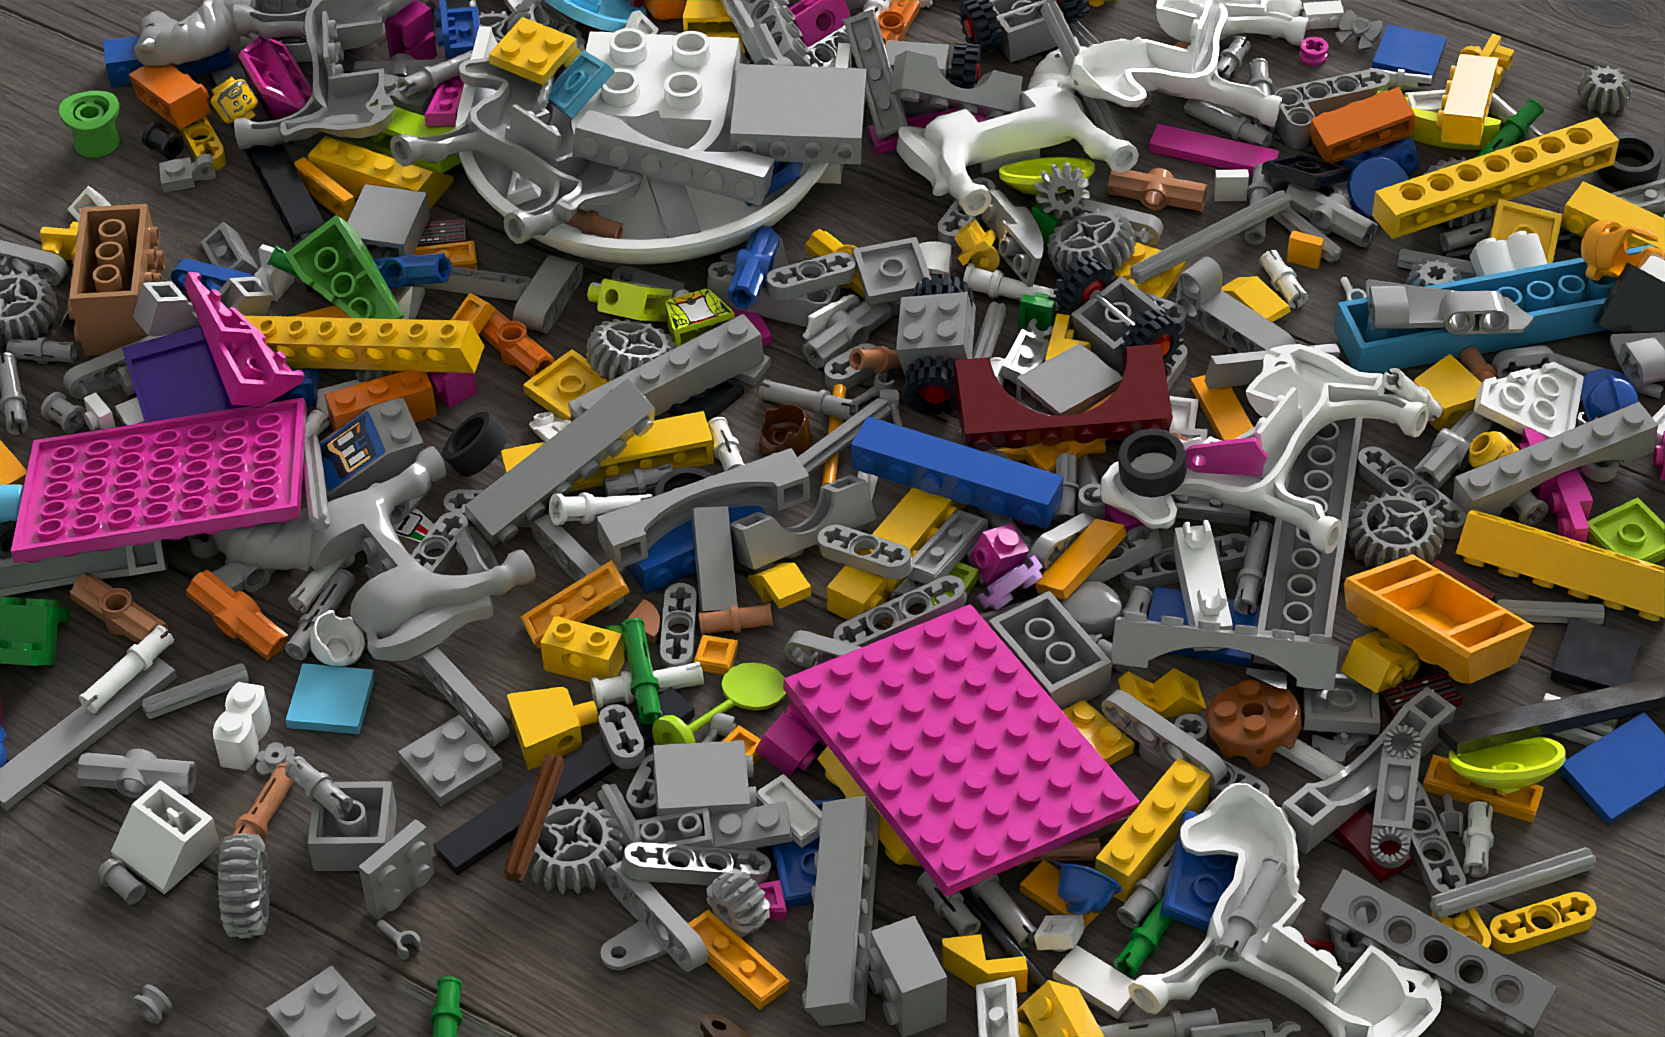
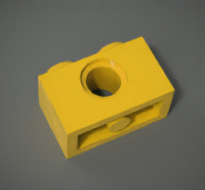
(581, 650)
(1379, 662)

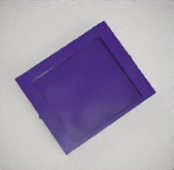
(176, 376)

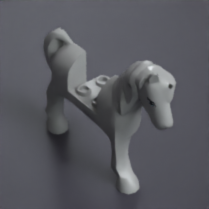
(204, 31)
(339, 102)
(515, 133)
(402, 598)

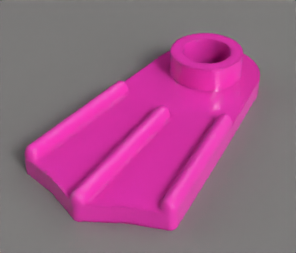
(1228, 457)

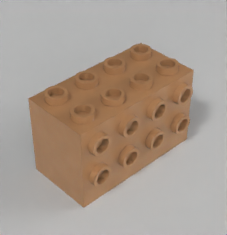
(111, 262)

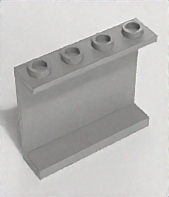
(799, 113)

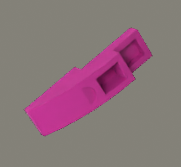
(1565, 495)

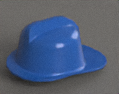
(1606, 392)
(1085, 888)

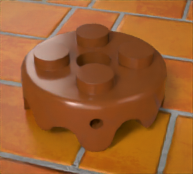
(1254, 735)

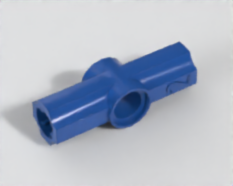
(753, 266)
(415, 268)

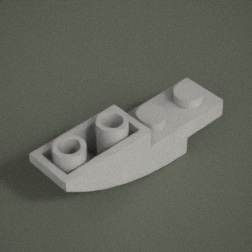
(1018, 235)
(733, 829)

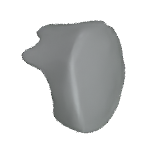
(1094, 607)

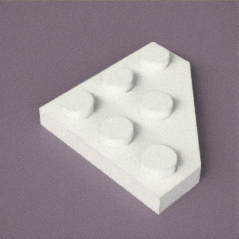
(1532, 399)

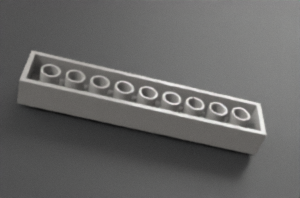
(1299, 578)

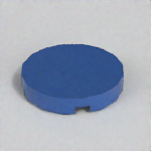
(1370, 177)

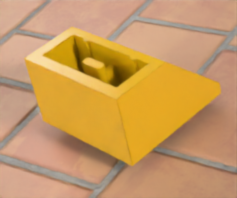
(1056, 1012)

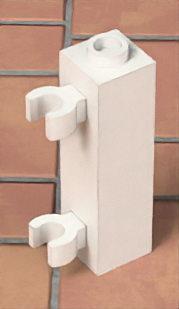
(1200, 577)

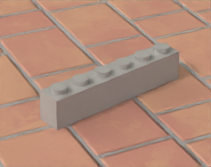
(688, 368)
(561, 462)
(842, 912)

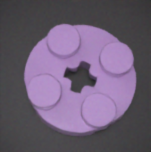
(1017, 576)

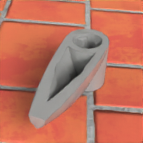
(1088, 483)

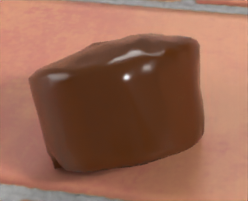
(785, 429)

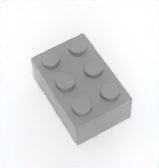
(1055, 650)

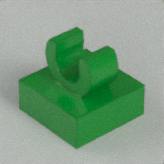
(1038, 308)

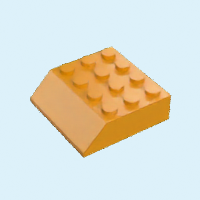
(1437, 618)

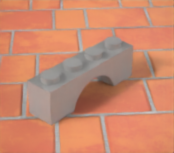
(919, 77)
(166, 310)
(762, 540)

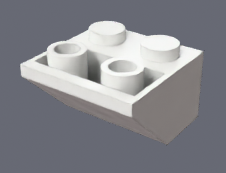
(164, 837)

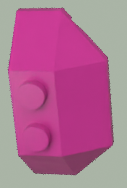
(276, 77)

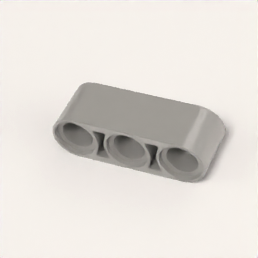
(548, 293)

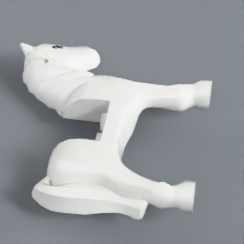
(1128, 68)
(1044, 119)
(1296, 398)
(1369, 998)

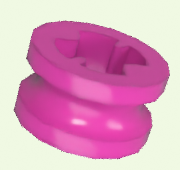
(1313, 51)

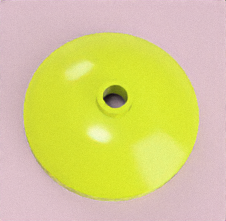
(1025, 173)
(1511, 764)

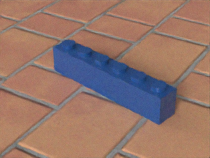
(957, 472)

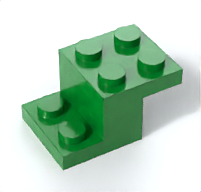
(29, 630)

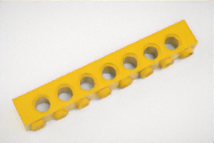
(1494, 176)
(373, 343)

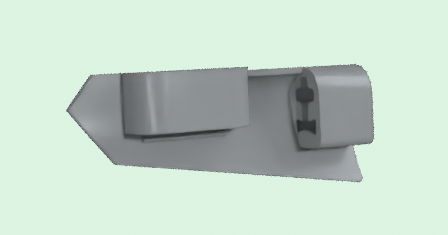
(1458, 311)
(1640, 356)

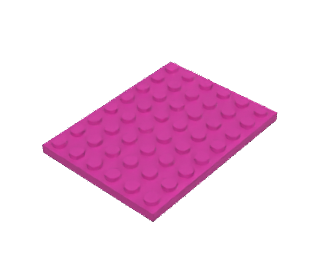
(162, 480)
(960, 748)

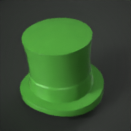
(92, 122)

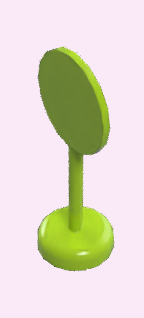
(746, 685)

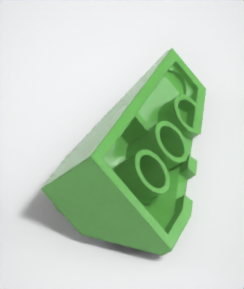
(343, 271)

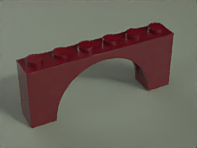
(996, 419)

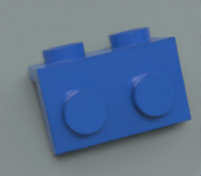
(457, 28)

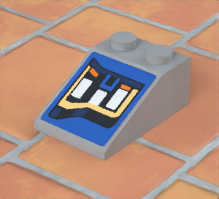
(370, 449)

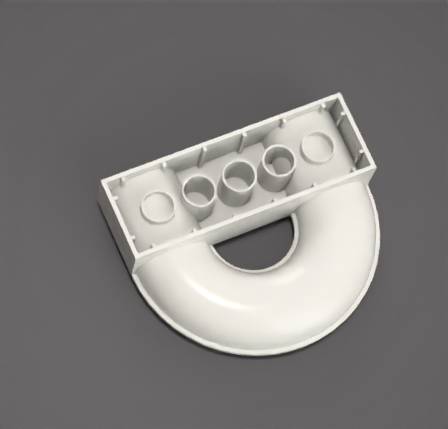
(694, 90)

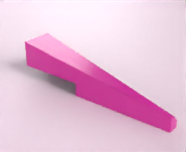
(245, 363)

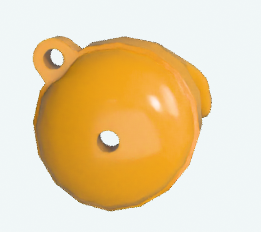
(1606, 249)

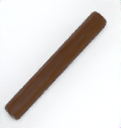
(533, 818)

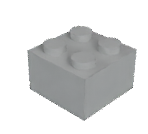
(351, 840)
(907, 977)

